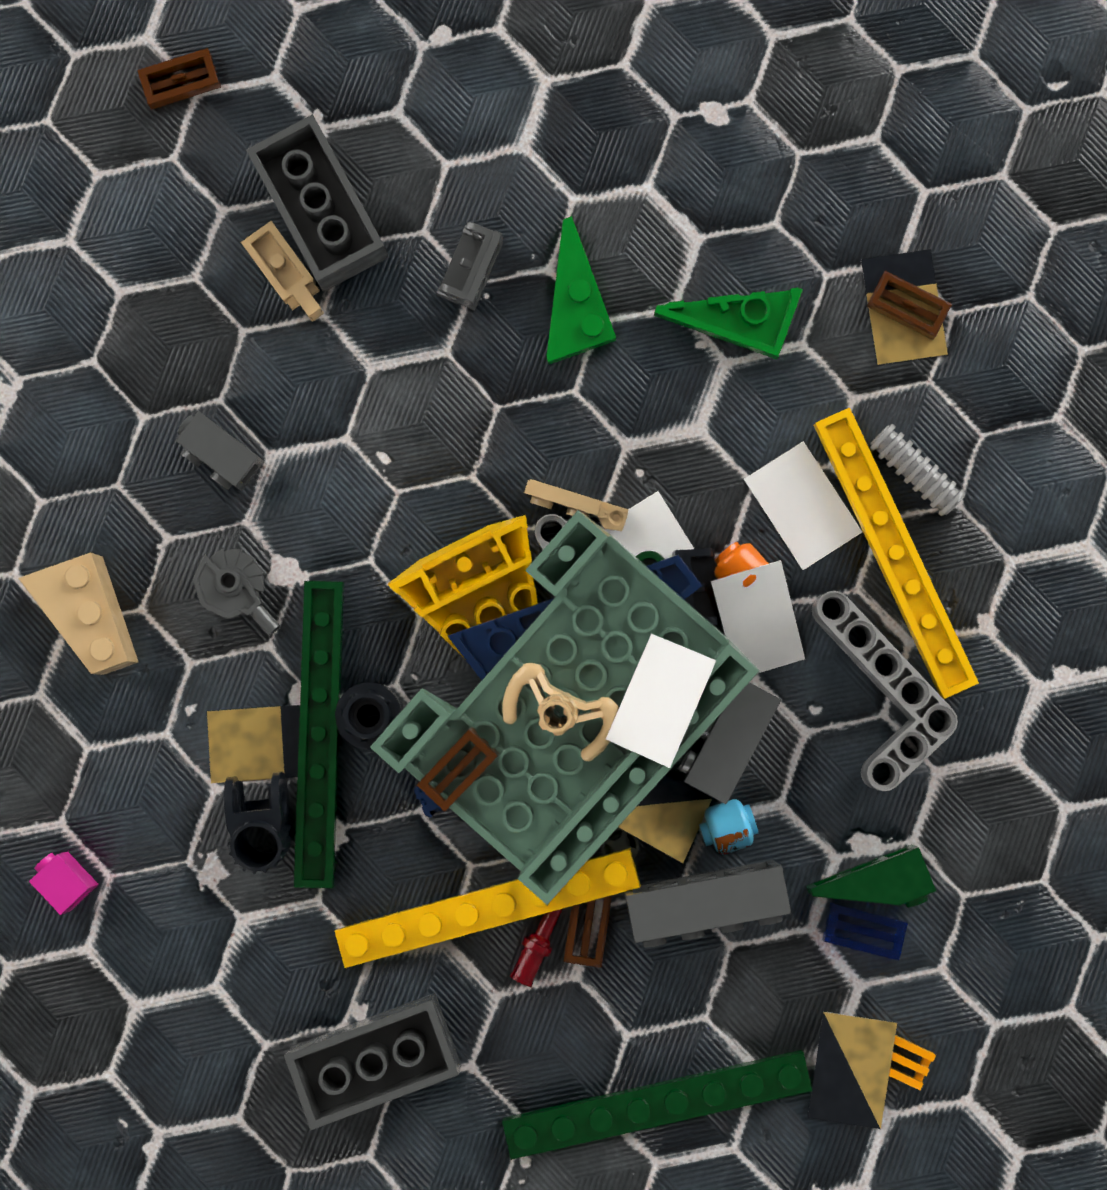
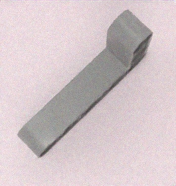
(891, 686)

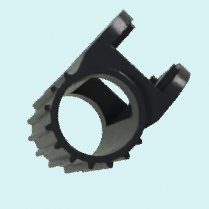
(265, 813)

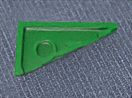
(578, 310)
(748, 321)

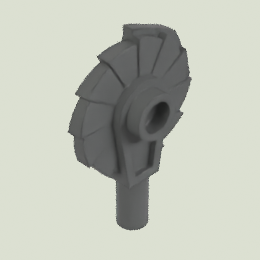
(232, 587)

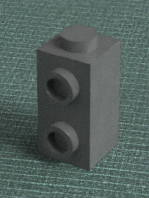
(219, 450)

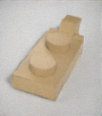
(283, 269)
(544, 495)

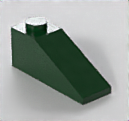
(887, 879)

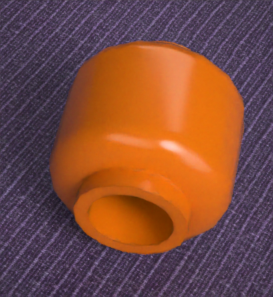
(738, 559)

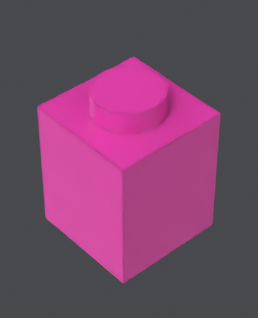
(62, 881)

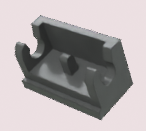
(471, 265)

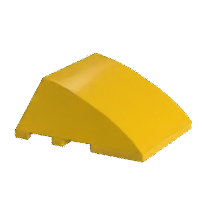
(472, 579)

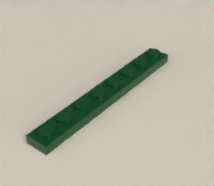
(318, 735)
(656, 1104)

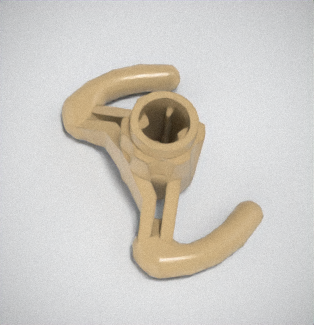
(535, 676)

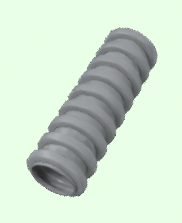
(917, 470)

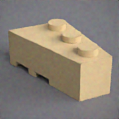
(84, 611)

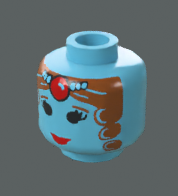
(729, 826)

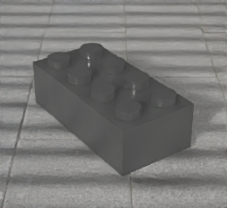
(317, 203)
(707, 902)
(372, 1061)

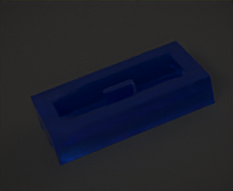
(832, 923)

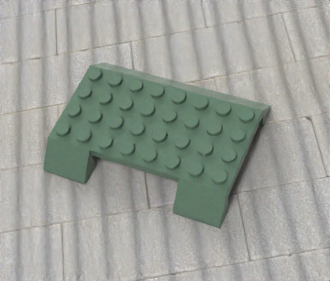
(539, 795)

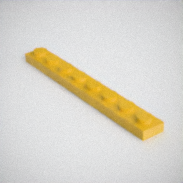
(895, 553)
(481, 911)

